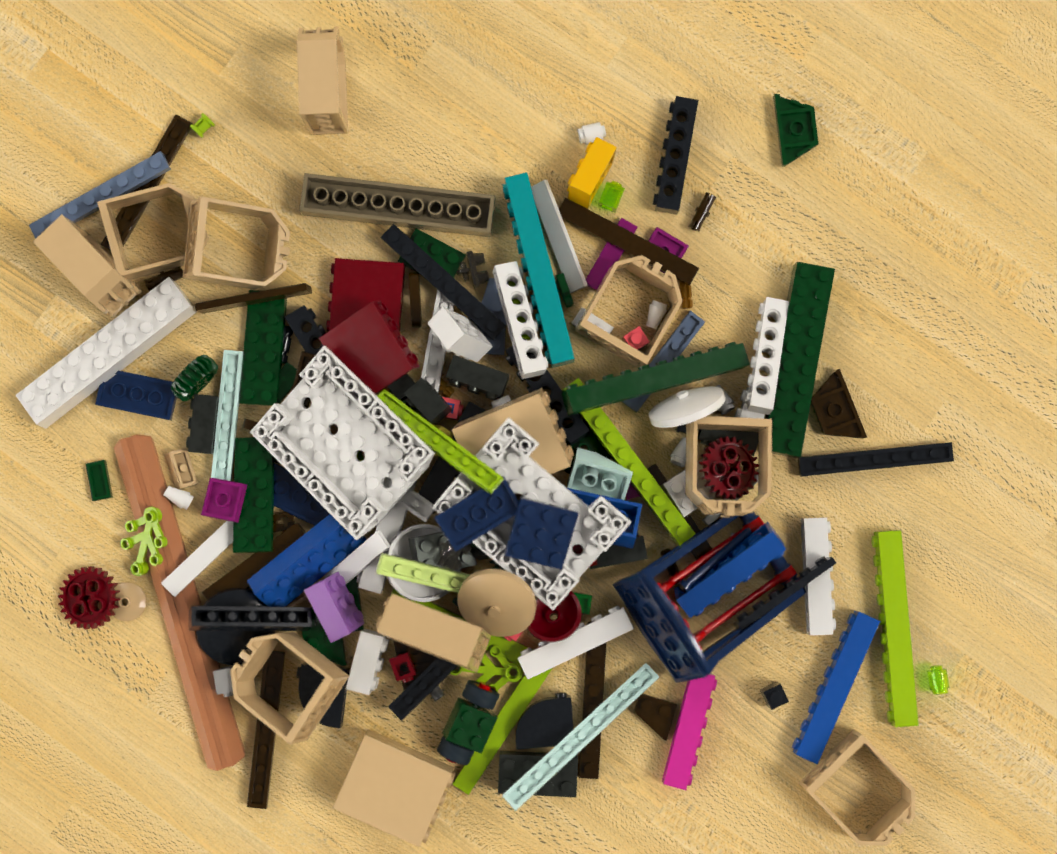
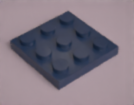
(541, 533)

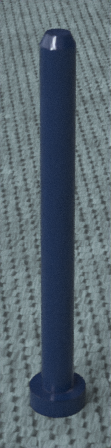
(685, 585)

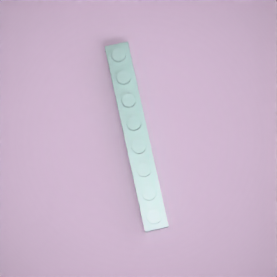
(227, 415)

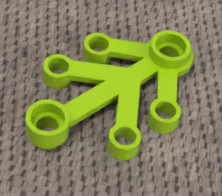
(151, 518)
(490, 670)

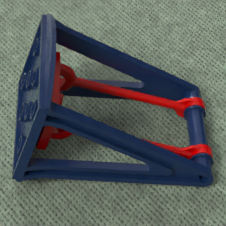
(669, 632)

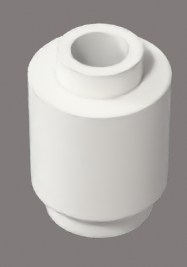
(590, 132)

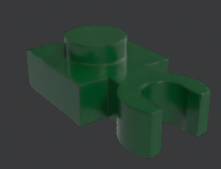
(562, 287)

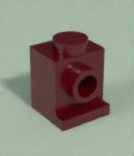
(396, 663)

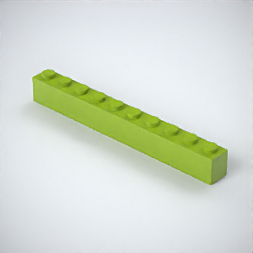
(641, 479)
(895, 628)

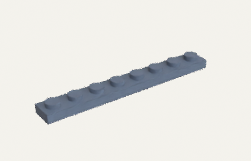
(117, 186)

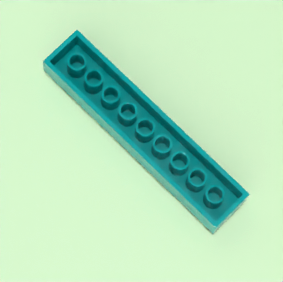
(539, 270)

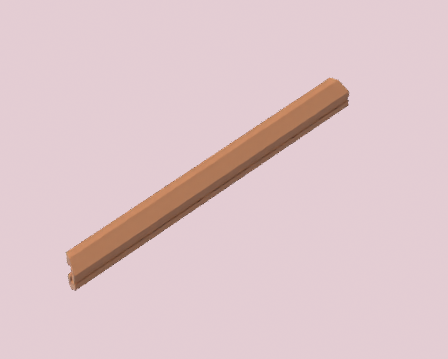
(210, 712)

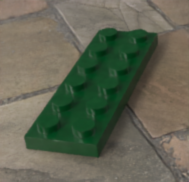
(263, 352)
(256, 469)

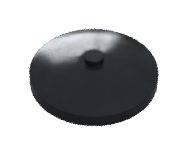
(227, 645)

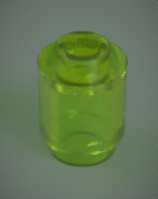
(938, 680)

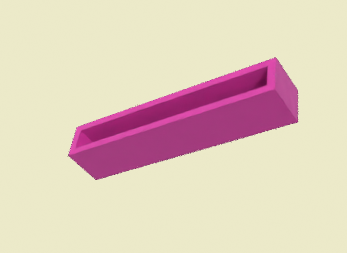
(688, 732)

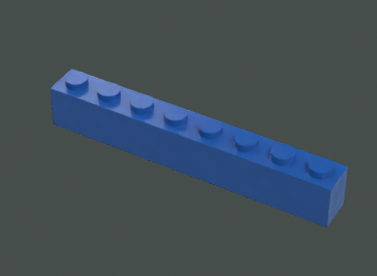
(836, 686)

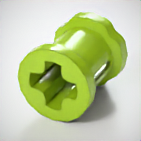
(202, 125)

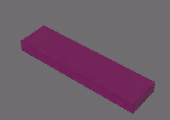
(608, 256)

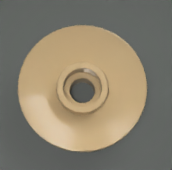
(136, 601)

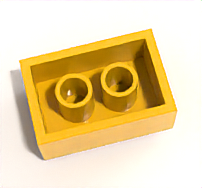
(591, 172)

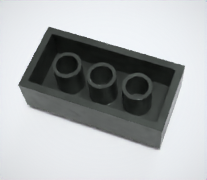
(516, 764)

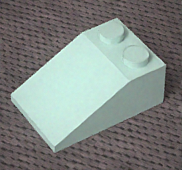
(598, 475)

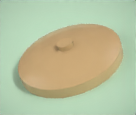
(497, 602)

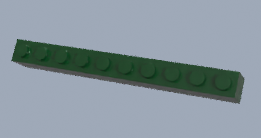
(654, 379)

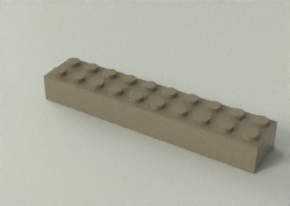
(397, 205)

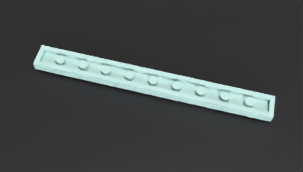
(580, 737)

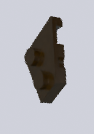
(656, 713)

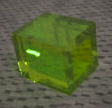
(611, 196)

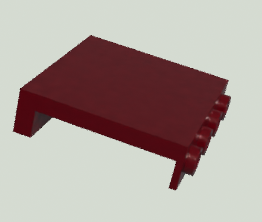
(362, 282)
(372, 347)

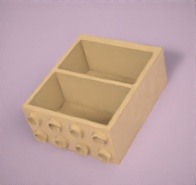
(533, 416)
(433, 632)
(394, 788)

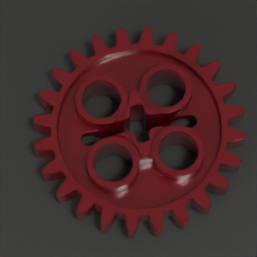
(716, 456)
(105, 594)

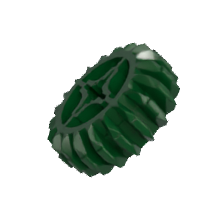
(194, 377)

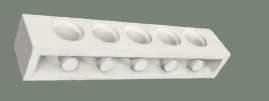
(778, 310)
(527, 367)

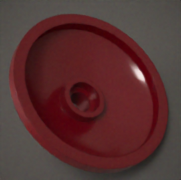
(566, 623)

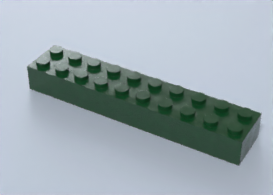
(801, 348)

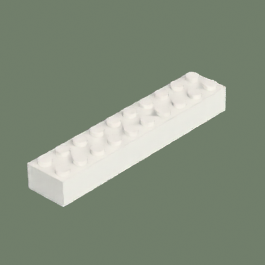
(106, 353)

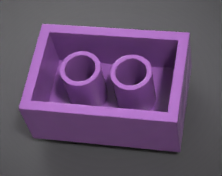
(334, 606)

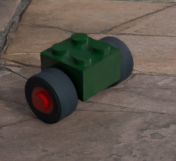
(469, 723)

